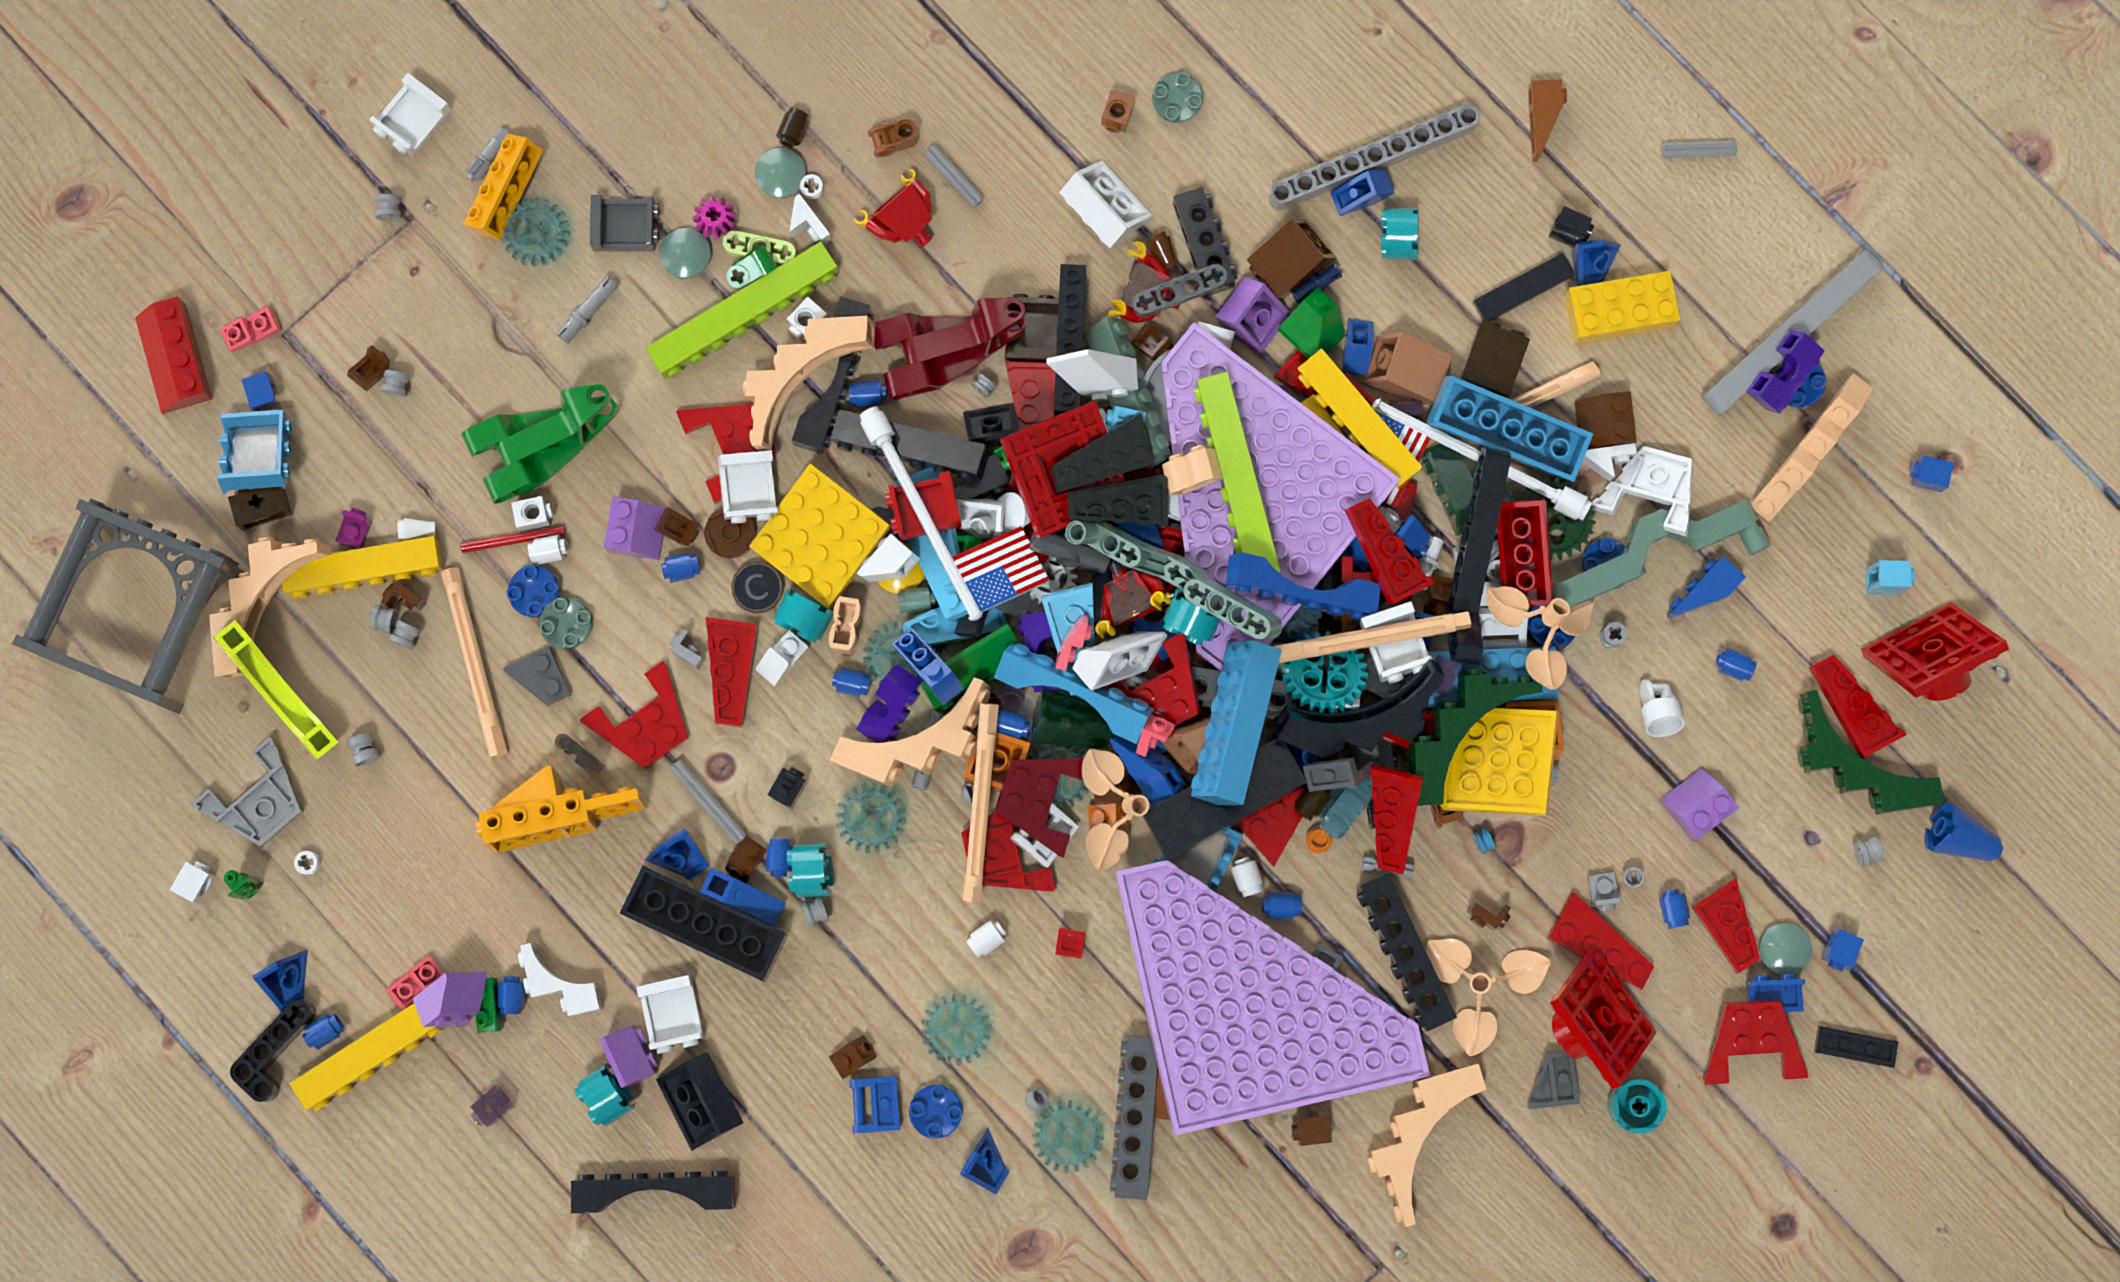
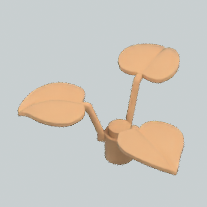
(1545, 666)
(1100, 773)
(1475, 1028)

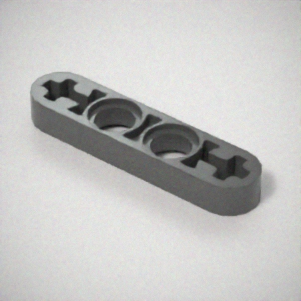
(1177, 287)

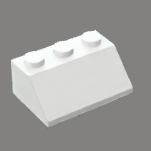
(1105, 203)
(1118, 658)

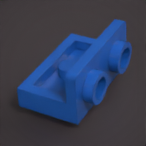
(1786, 990)

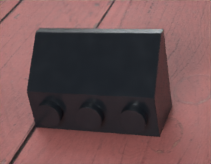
(699, 1101)

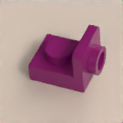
(353, 528)

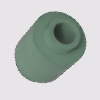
(916, 600)

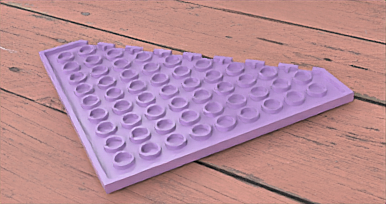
(1301, 470)
(1247, 1014)

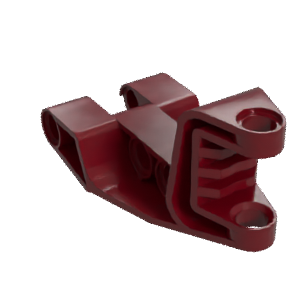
(945, 346)

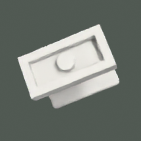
(411, 116)
(747, 486)
(1396, 658)
(671, 1013)

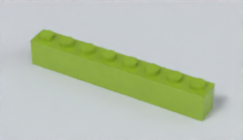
(742, 310)
(1234, 460)

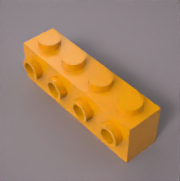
(503, 186)

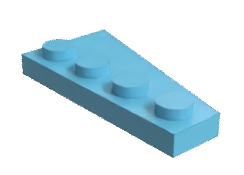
(938, 630)

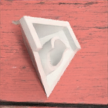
(981, 517)

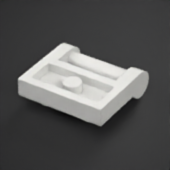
(1491, 626)
(1039, 852)

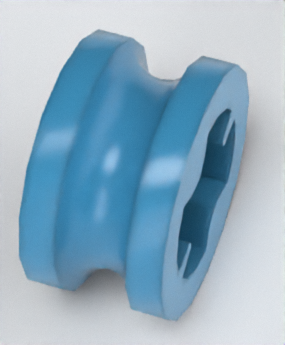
(1484, 841)

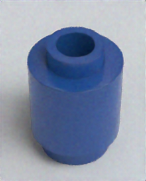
(867, 393)
(680, 567)
(1735, 664)
(851, 682)
(1012, 724)
(777, 857)
(1281, 905)
(1674, 909)
(510, 995)
(323, 1031)

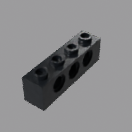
(1198, 202)

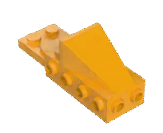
(545, 813)

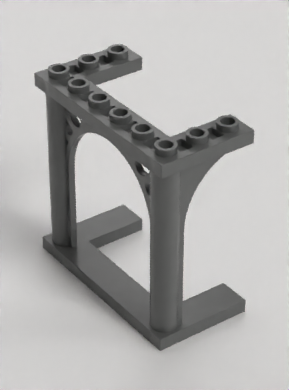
(209, 573)

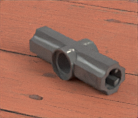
(1069, 554)

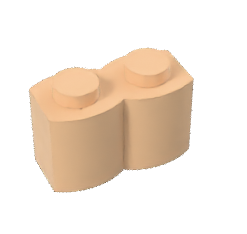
(1192, 470)
(847, 618)

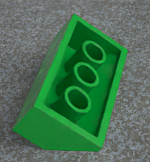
(976, 661)

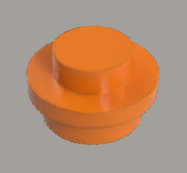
(1318, 840)

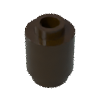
(792, 127)
(1311, 803)

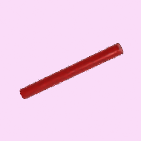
(510, 539)

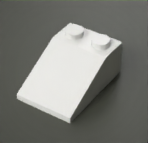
(1097, 373)

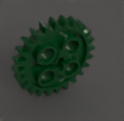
(1572, 532)

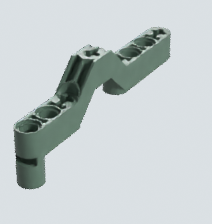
(1649, 529)
(1172, 568)

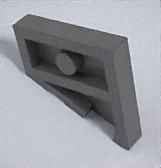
(540, 676)
(1555, 1082)

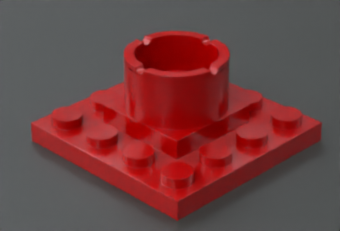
(1039, 447)
(1936, 653)
(1600, 1020)

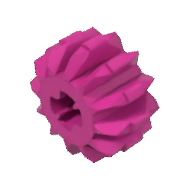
(705, 214)

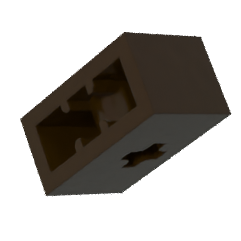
(246, 513)

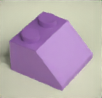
(1253, 314)
(632, 529)
(1699, 804)
(451, 999)
(629, 1056)

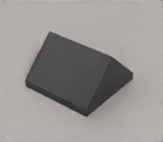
(991, 424)

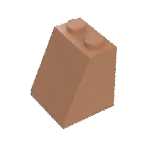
(1407, 367)
(1187, 742)

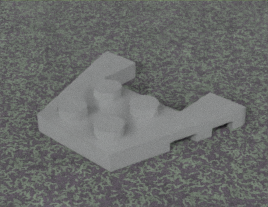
(264, 807)

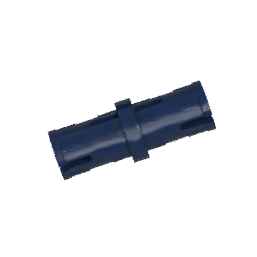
(1321, 280)

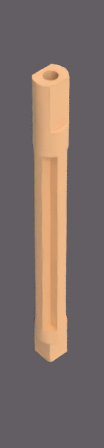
(1559, 386)
(1373, 636)
(473, 660)
(981, 793)

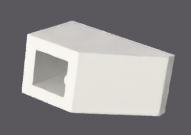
(889, 561)

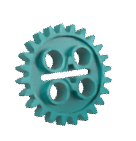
(1349, 675)

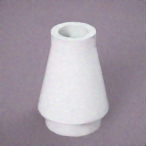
(414, 529)

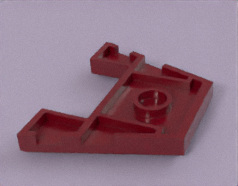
(1029, 795)

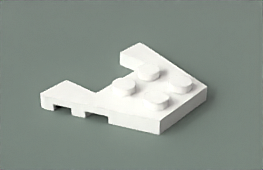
(1655, 477)

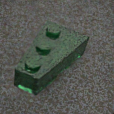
(1450, 482)
(1068, 722)

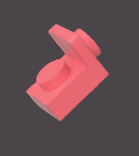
(1152, 732)

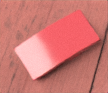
(250, 330)
(1075, 637)
(414, 982)

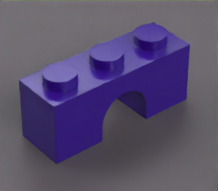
(1799, 357)
(1036, 632)
(898, 692)

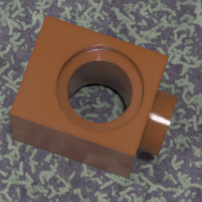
(1117, 101)

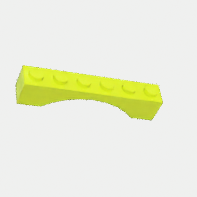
(275, 690)

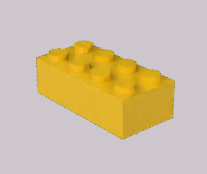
(1622, 307)

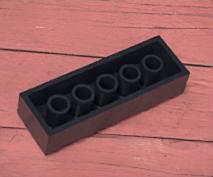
(1188, 822)
(704, 923)

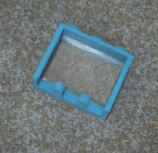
(254, 450)
(1210, 859)

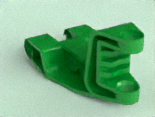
(539, 442)

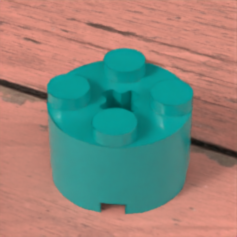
(1401, 234)
(804, 615)
(1190, 620)
(810, 870)
(604, 1096)
(1645, 1118)

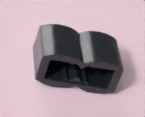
(1571, 227)

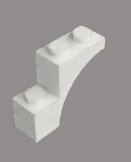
(540, 982)

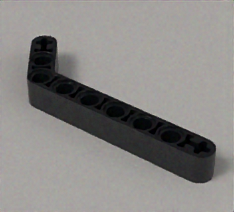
(1475, 552)

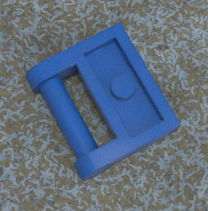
(883, 1101)

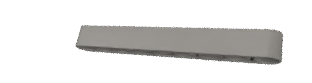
(1383, 148)
(1805, 320)

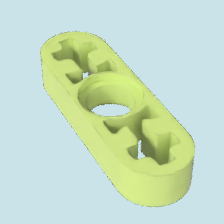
(739, 251)

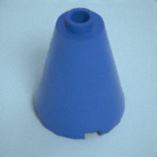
(1961, 835)

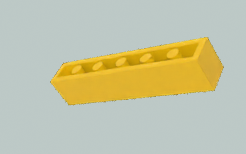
(1357, 416)
(366, 566)
(361, 1059)

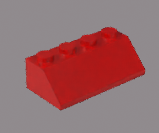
(172, 355)
(1525, 550)

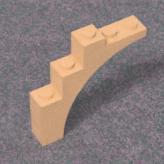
(796, 362)
(1813, 447)
(250, 593)
(921, 752)
(1398, 1160)

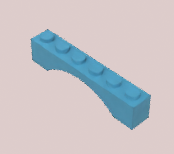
(1024, 668)

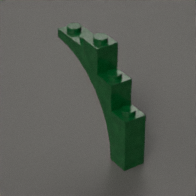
(1476, 697)
(1854, 774)

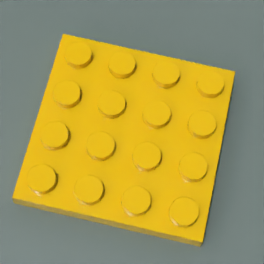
(820, 536)
(1504, 764)

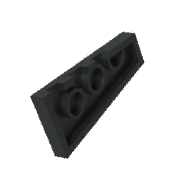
(1112, 454)
(1121, 502)

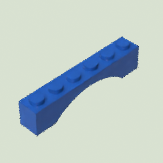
(1256, 575)

